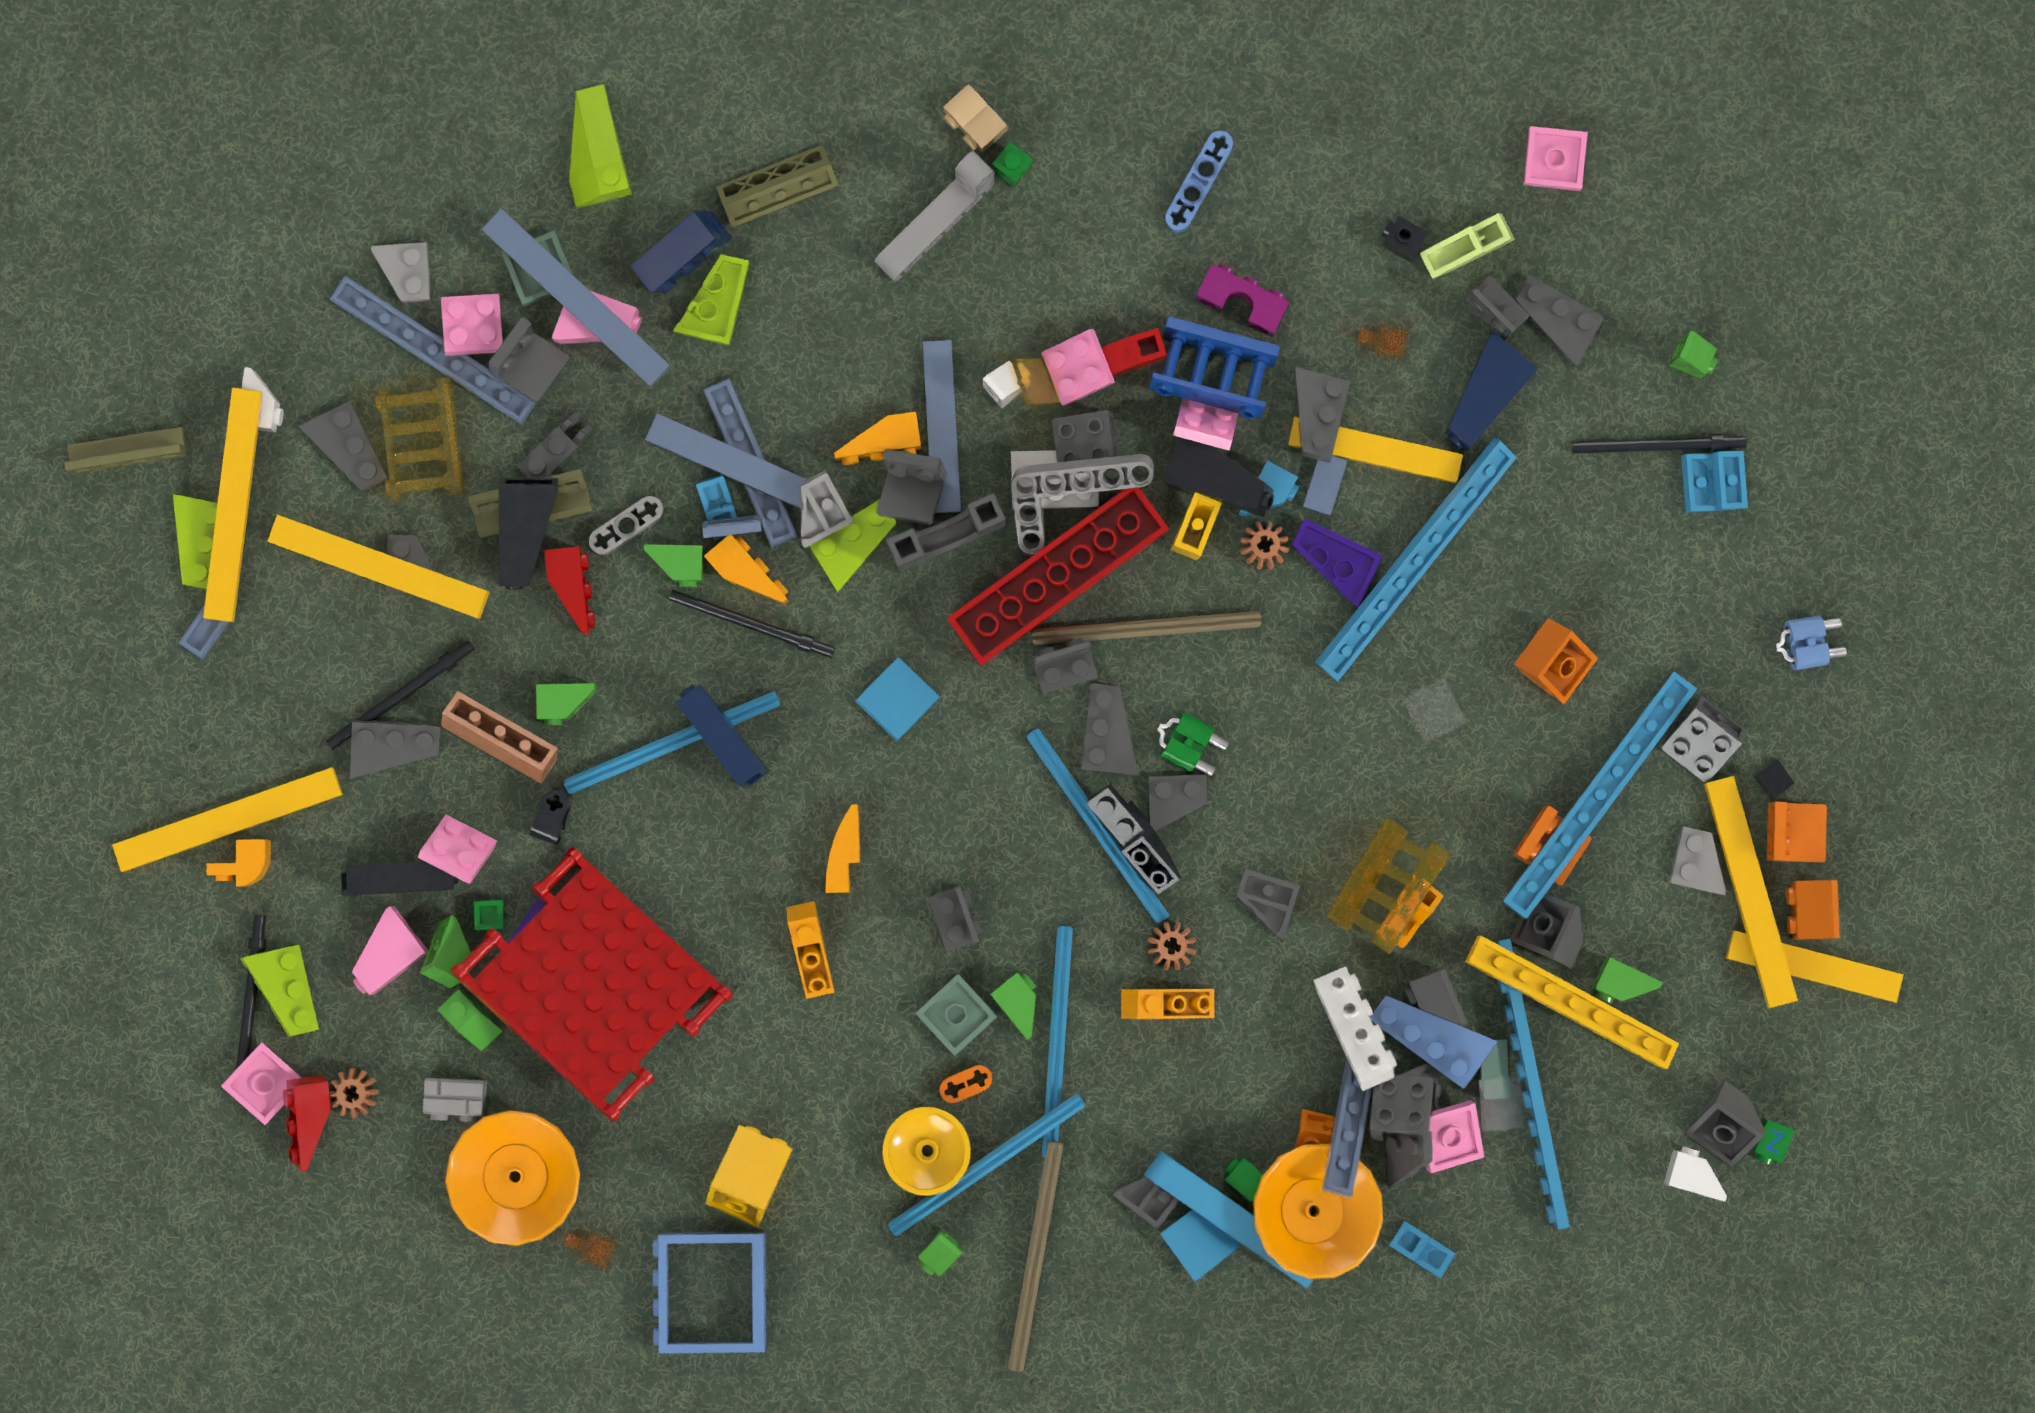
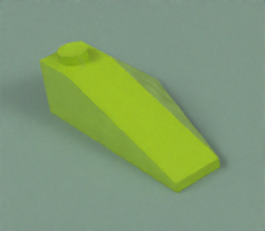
(596, 156)

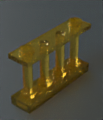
(447, 452)
(1368, 873)

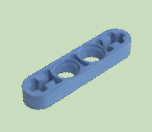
(1202, 183)

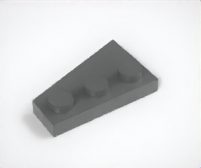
(1320, 411)
(346, 443)
(1107, 733)
(390, 744)

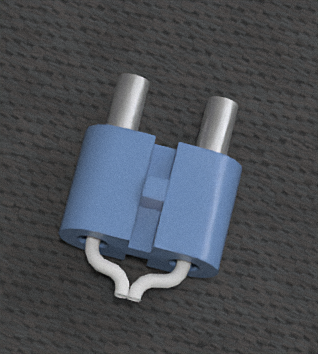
(1808, 642)

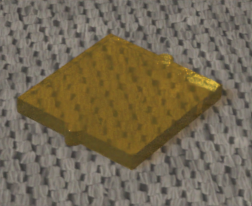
(1035, 382)

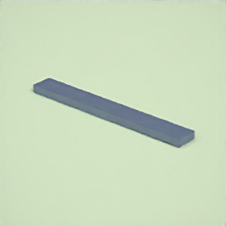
(576, 298)
(431, 349)

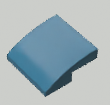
(1714, 481)
(897, 699)
(1198, 1243)

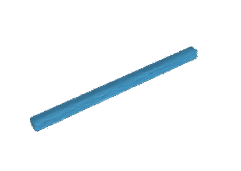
(664, 745)
(1098, 828)
(1058, 1027)
(988, 1163)

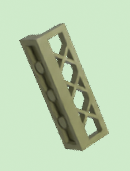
(778, 189)
(126, 450)
(569, 501)

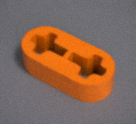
(969, 1090)

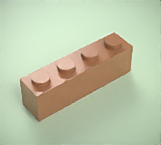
(499, 737)

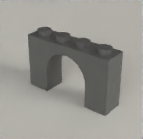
(918, 547)

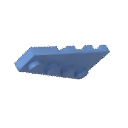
(1441, 1043)

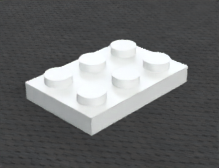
(1081, 500)

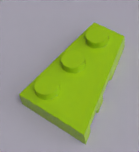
(717, 303)
(195, 535)
(850, 546)
(285, 986)

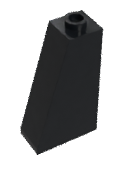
(1211, 473)
(523, 520)
(394, 878)

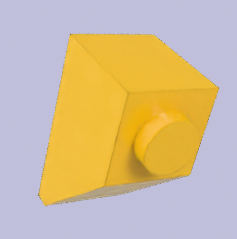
(1196, 526)

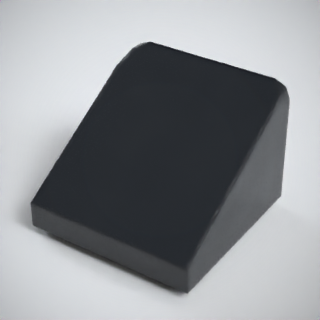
(1774, 779)

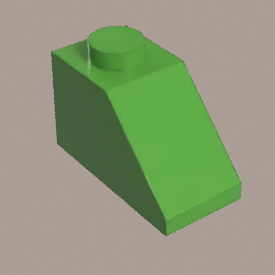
(1694, 356)
(679, 562)
(561, 701)
(446, 950)
(1622, 982)
(1018, 1001)
(470, 1019)
(939, 1253)

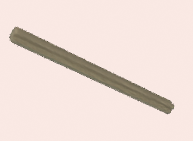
(1147, 628)
(1035, 1256)

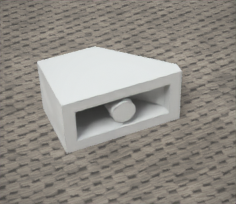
(1002, 384)
(271, 413)
(1693, 1174)

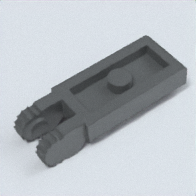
(554, 450)

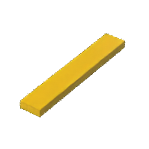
(1391, 453)
(1826, 969)

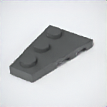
(1560, 317)

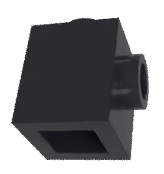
(1404, 238)

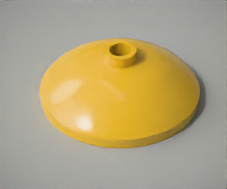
(904, 1151)

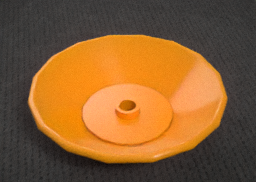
(482, 1182)
(1337, 1234)

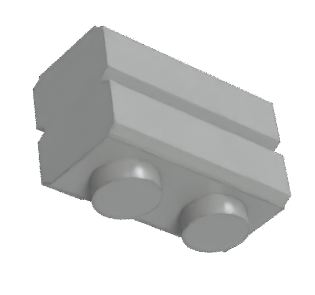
(454, 1097)

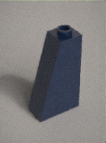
(1491, 386)
(721, 736)

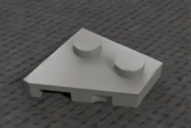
(406, 269)
(820, 509)
(1697, 862)

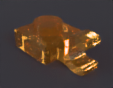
(1388, 341)
(595, 1249)

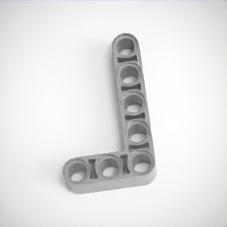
(971, 181)
(1069, 485)

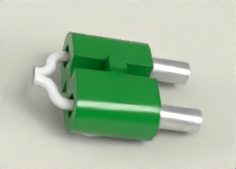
(1187, 742)

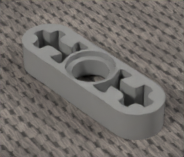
(648, 519)

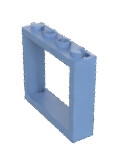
(661, 1305)

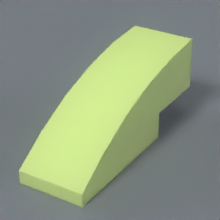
(1467, 245)

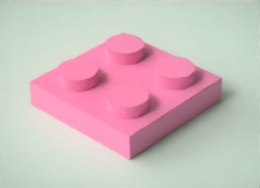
(1555, 158)
(471, 324)
(1078, 367)
(1205, 424)
(457, 849)
(260, 1083)
(1455, 1136)

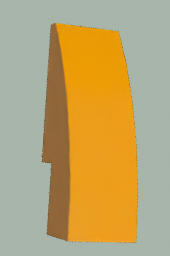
(843, 852)

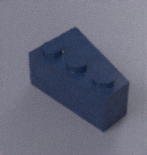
(681, 251)

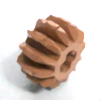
(1255, 541)
(1163, 951)
(363, 1090)

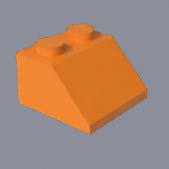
(1556, 660)
(1813, 909)

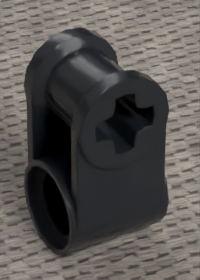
(550, 819)

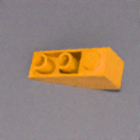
(893, 432)
(738, 567)
(809, 949)
(1167, 1003)

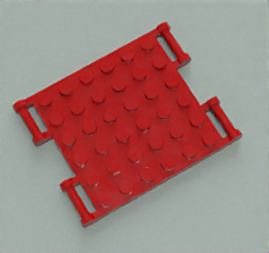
(591, 984)

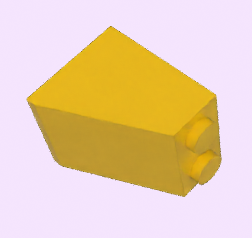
(748, 1175)

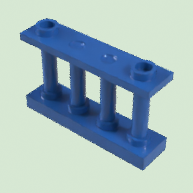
(1233, 348)

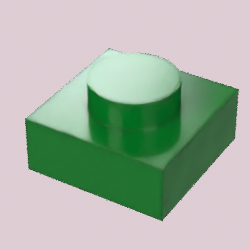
(489, 915)

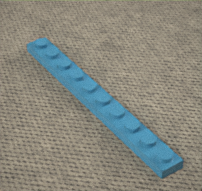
(1415, 559)
(1599, 795)
(1533, 1099)

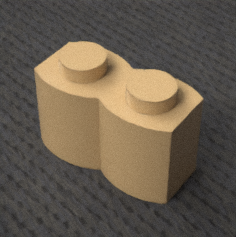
(974, 118)

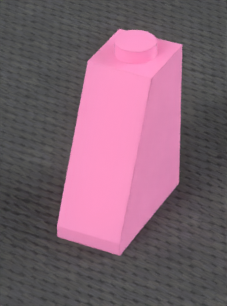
(573, 331)
(388, 953)

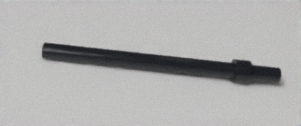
(1715, 443)
(804, 642)
(446, 662)
(256, 945)

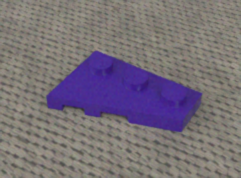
(1337, 559)

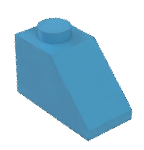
(1280, 481)

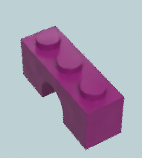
(1222, 285)

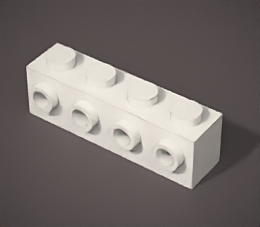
(1354, 1028)

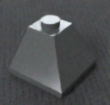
(1551, 931)
(1435, 995)
(1727, 1124)

